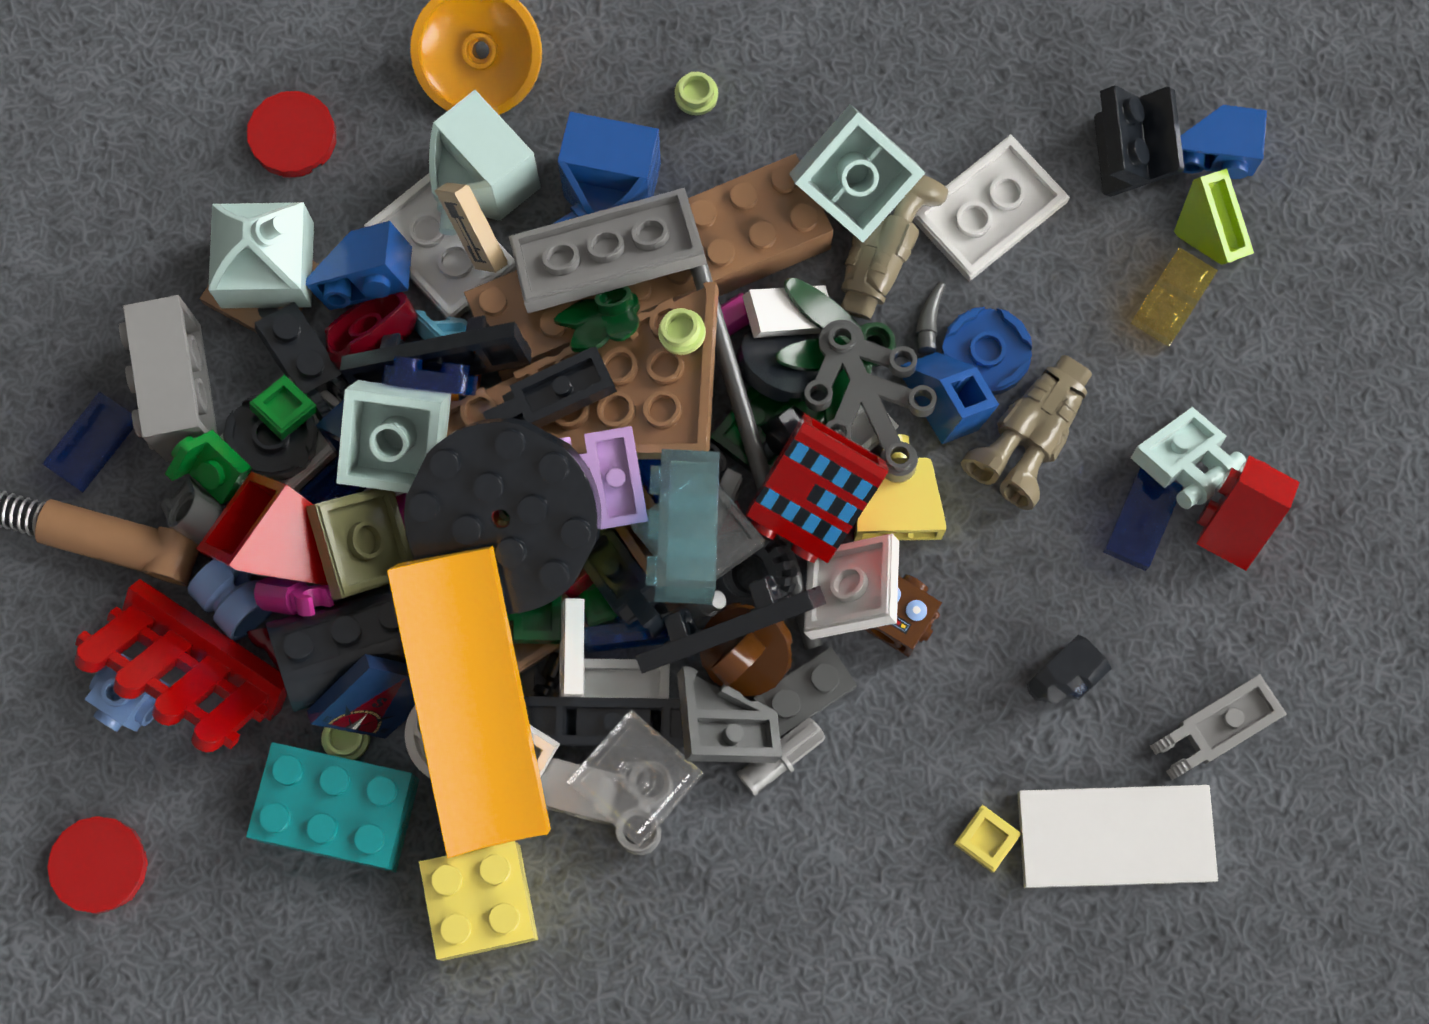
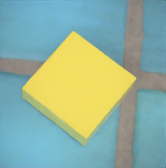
(987, 838)

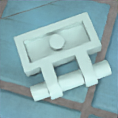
(1178, 449)

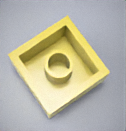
(478, 901)

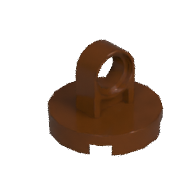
(750, 661)

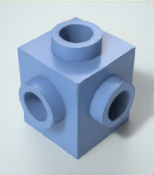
(115, 710)

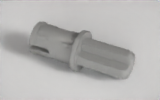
(794, 747)

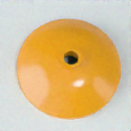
(447, 57)

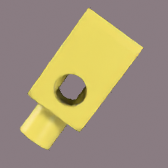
(906, 508)

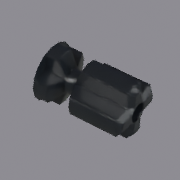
(551, 674)

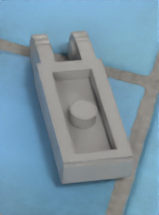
(1223, 724)

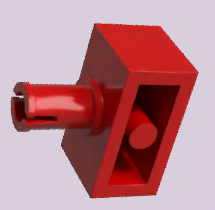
(1247, 512)

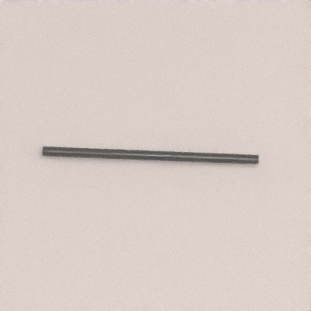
(747, 428)

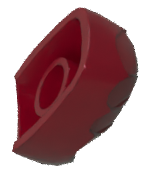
(365, 324)

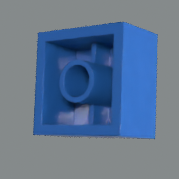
(606, 163)

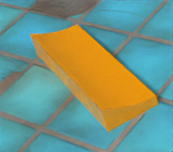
(469, 700)

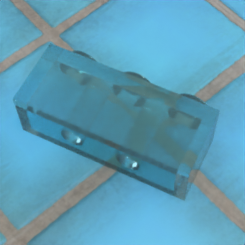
(684, 526)

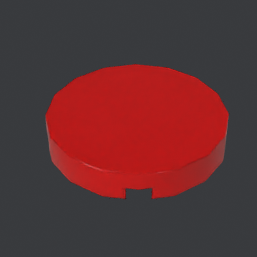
(291, 133)
(97, 865)

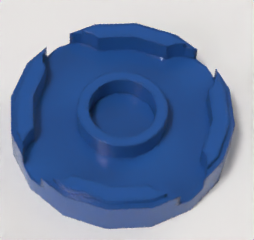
(972, 341)

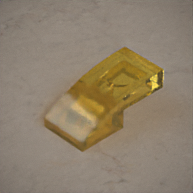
(1174, 297)

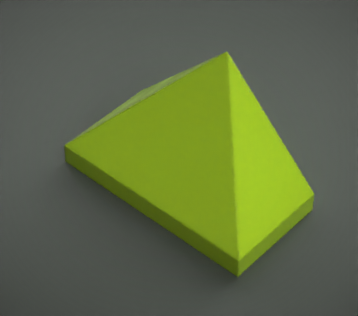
(1213, 219)

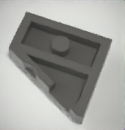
(724, 724)

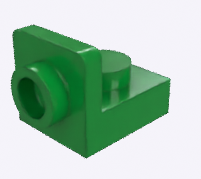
(209, 463)

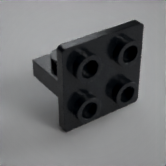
(1137, 139)

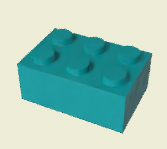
(333, 807)

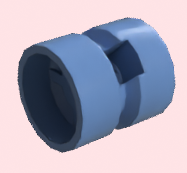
(230, 596)

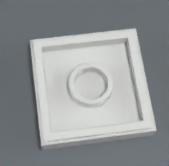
(857, 587)

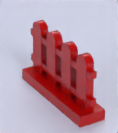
(196, 648)

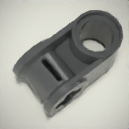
(191, 510)

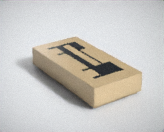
(471, 227)

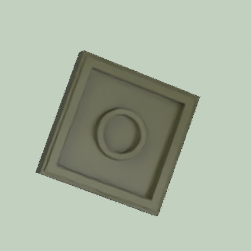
(359, 540)

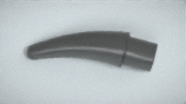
(927, 323)

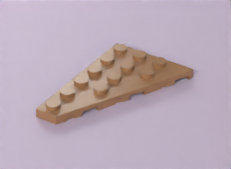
(656, 394)

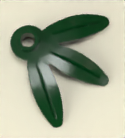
(806, 354)

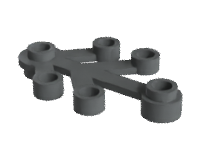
(867, 390)

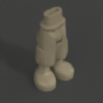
(877, 261)
(1039, 424)

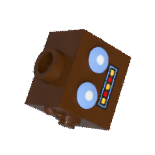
(914, 617)

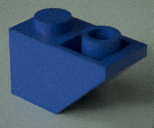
(1226, 140)
(363, 267)
(961, 393)

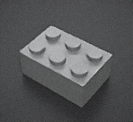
(167, 373)

